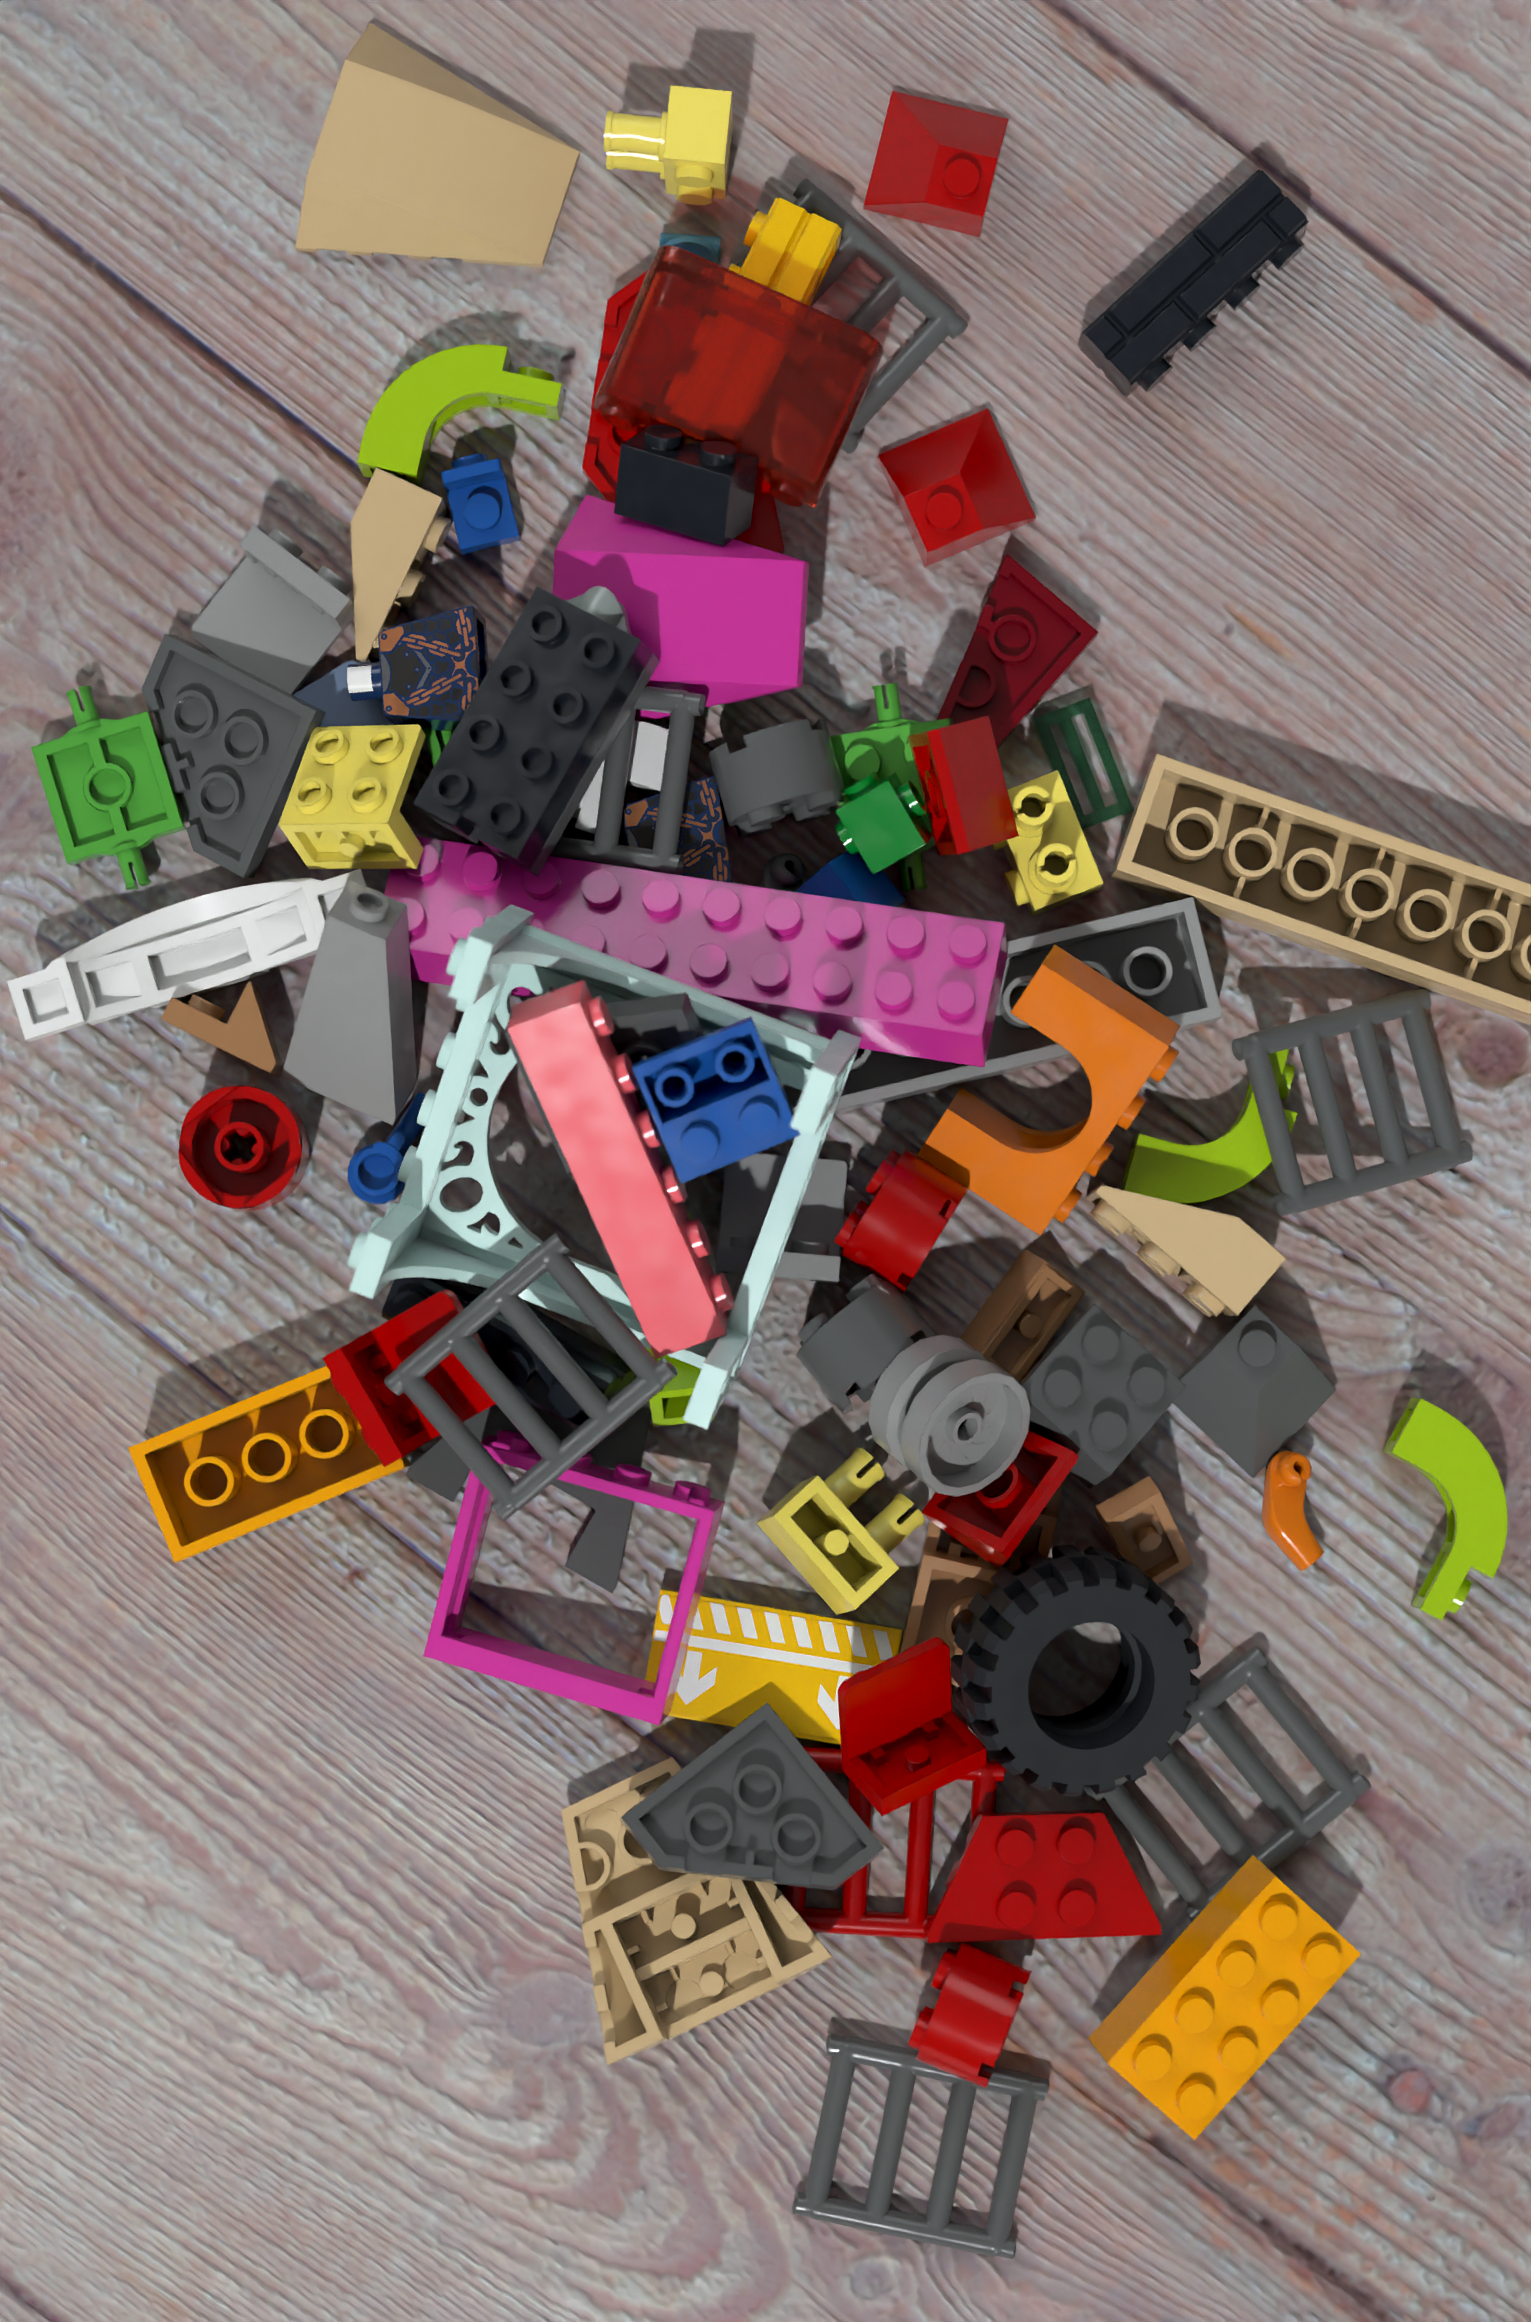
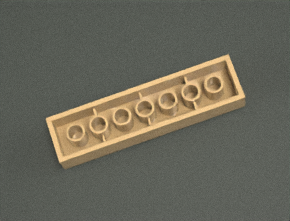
(1331, 886)

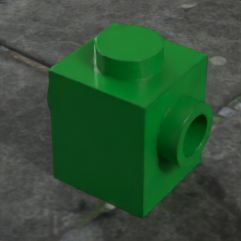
(882, 820)

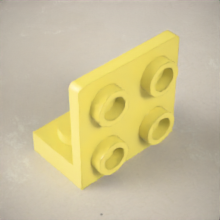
(351, 796)

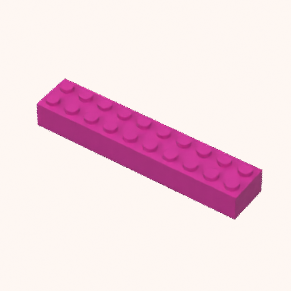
(813, 961)

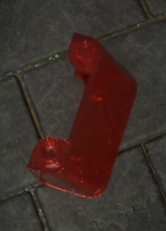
(740, 370)

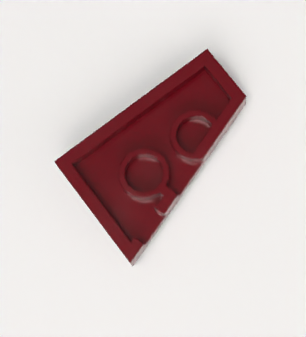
(1015, 653)

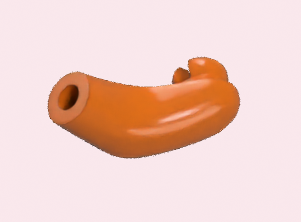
(1284, 1508)

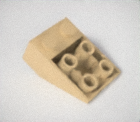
(1206, 1249)

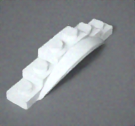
(178, 953)

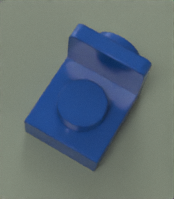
(480, 503)

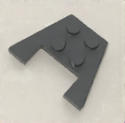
(603, 1541)

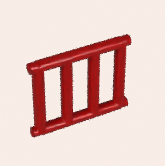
(853, 1917)

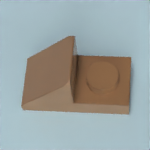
(245, 1034)
(1144, 1530)

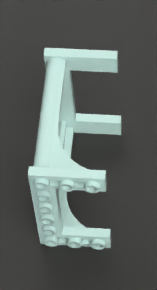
(435, 1241)

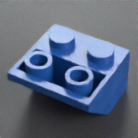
(716, 1099)

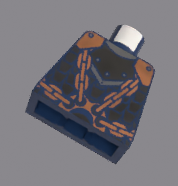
(426, 669)
(701, 830)

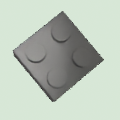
(1097, 1394)

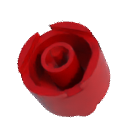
(209, 1143)
(903, 1219)
(970, 2014)

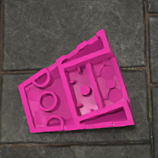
(711, 613)

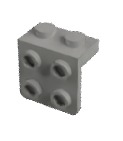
(275, 612)

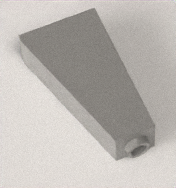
(358, 1008)

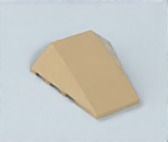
(429, 166)
(672, 1943)

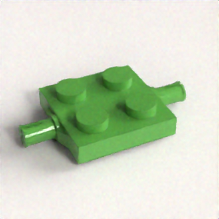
(887, 750)
(108, 788)

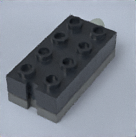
(540, 726)

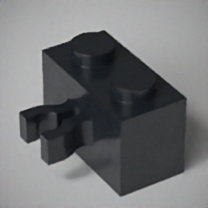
(686, 484)

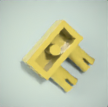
(684, 146)
(1051, 853)
(829, 1544)

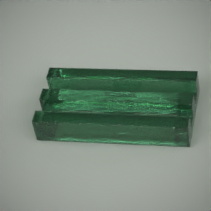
(1063, 717)

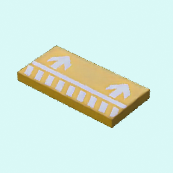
(769, 1655)

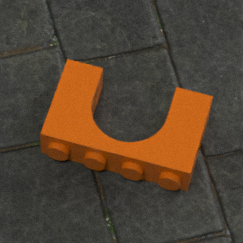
(1119, 1047)

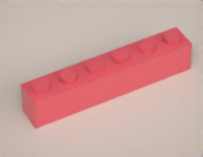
(620, 1167)

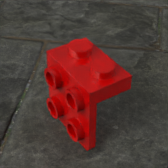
(393, 1422)
(902, 1728)

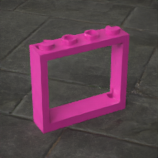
(550, 1671)

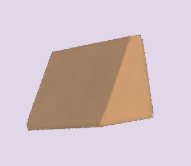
(1022, 1314)

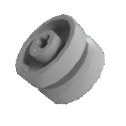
(949, 1415)

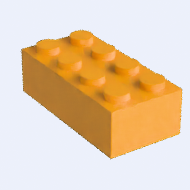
(255, 1464)
(1223, 1997)

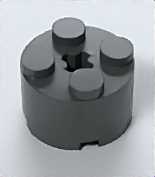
(778, 775)
(861, 1340)

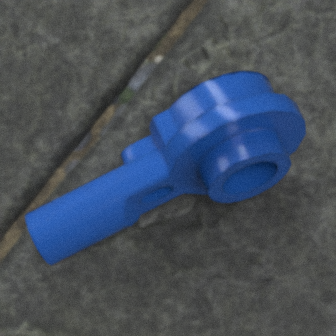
(376, 1167)

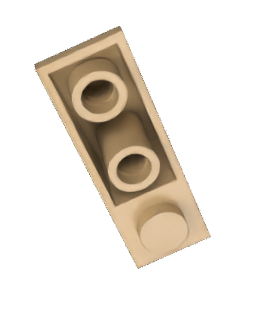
(388, 545)

